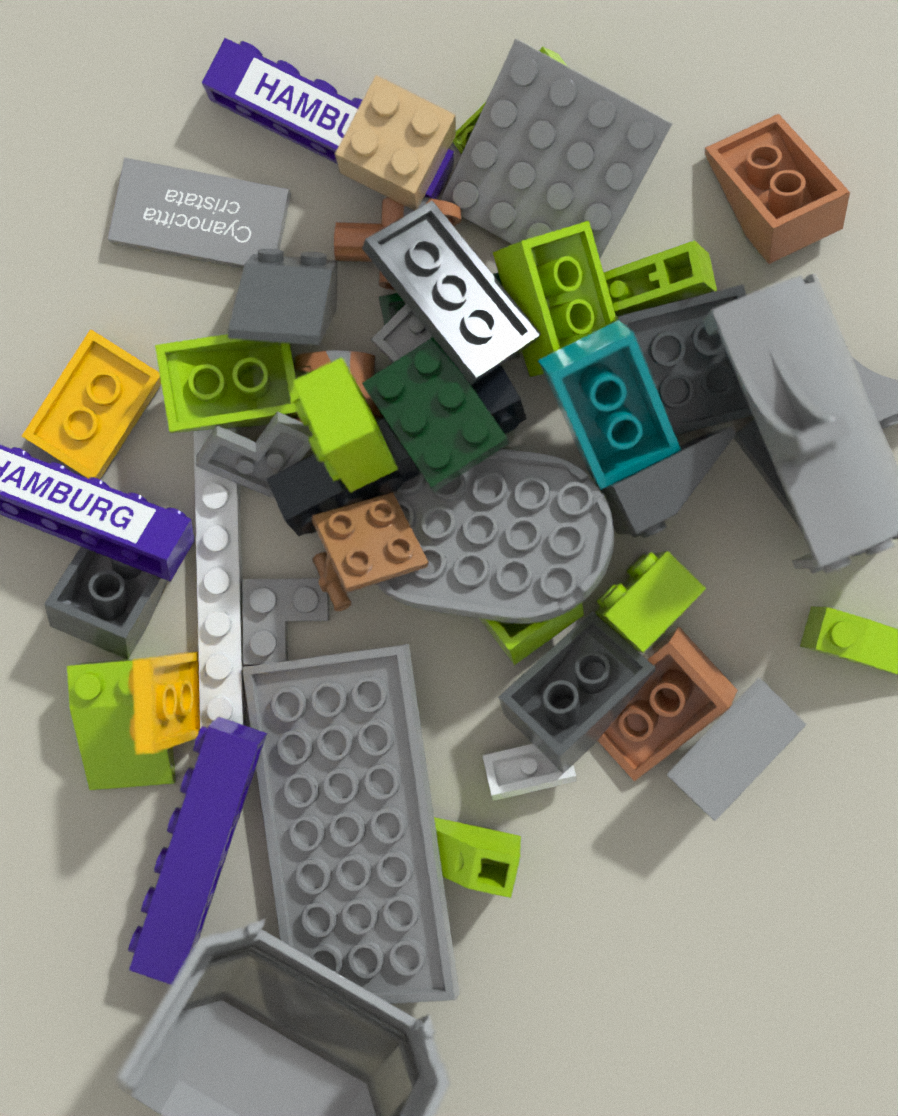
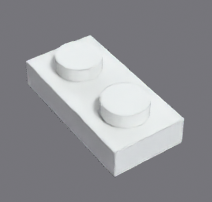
(522, 771)

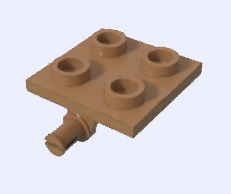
(364, 547)

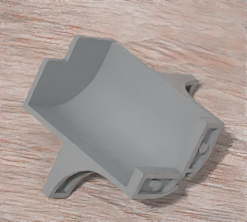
(817, 418)

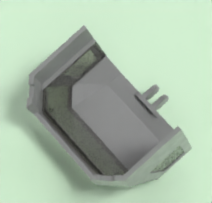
(279, 1036)

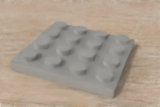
(553, 152)

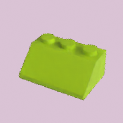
(557, 287)

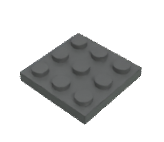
(687, 364)

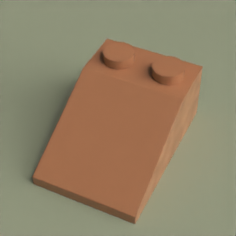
(778, 188)
(670, 707)

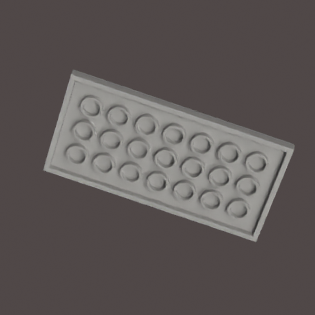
(353, 821)

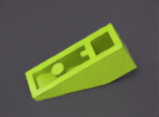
(661, 278)
(851, 638)

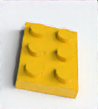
(93, 406)
(164, 701)

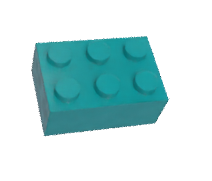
(610, 403)

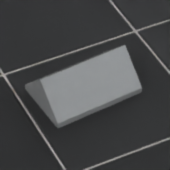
(736, 749)

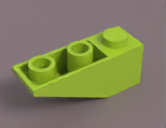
(478, 856)

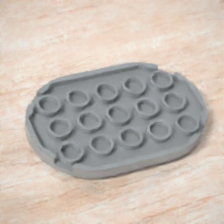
(506, 540)

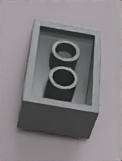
(285, 298)
(660, 490)
(104, 602)
(576, 691)

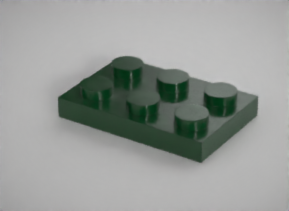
(435, 414)

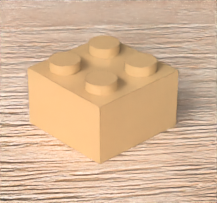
(396, 143)

